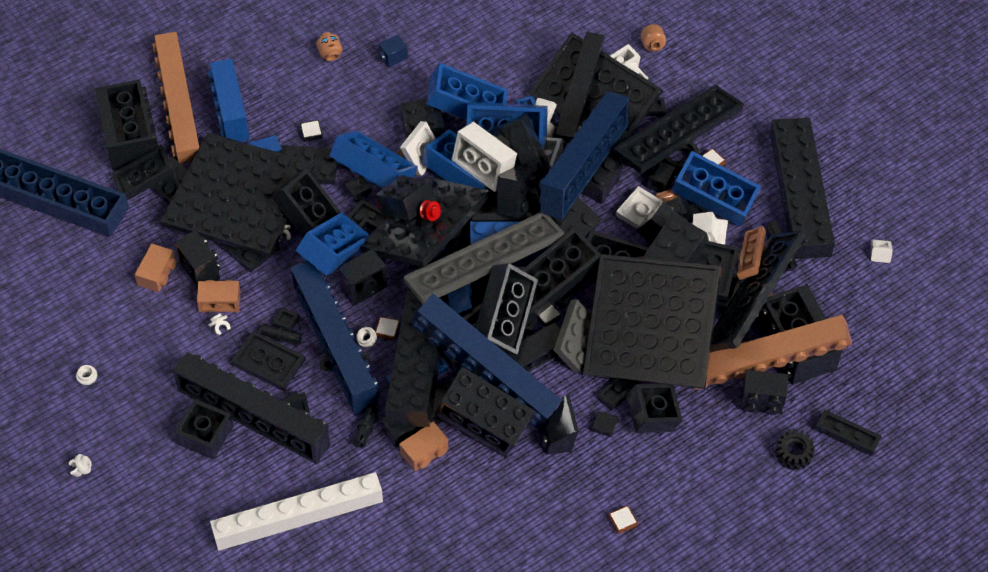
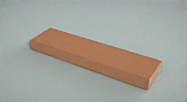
(751, 252)

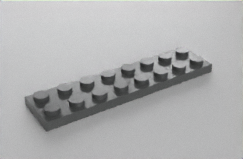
(478, 259)

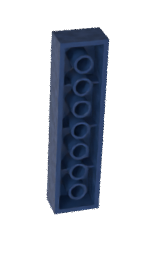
(583, 155)
(61, 194)
(335, 338)
(482, 357)

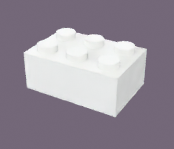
(482, 155)

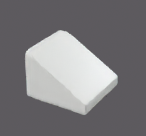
(881, 251)

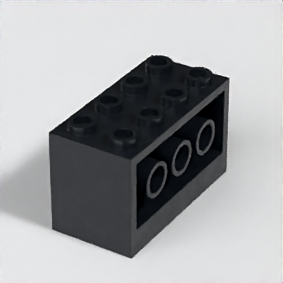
(126, 122)
(790, 311)
(484, 412)

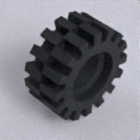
(796, 439)

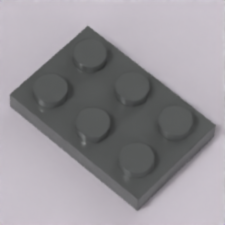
(573, 336)

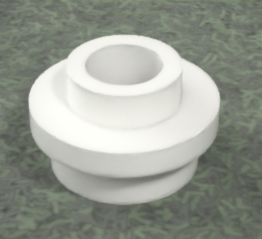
(362, 333)
(86, 370)

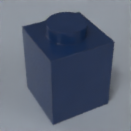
(393, 51)

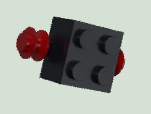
(408, 198)

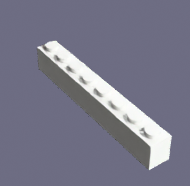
(296, 511)

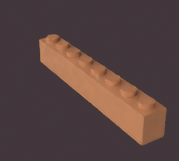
(177, 97)
(778, 349)

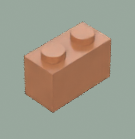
(155, 268)
(218, 296)
(424, 446)

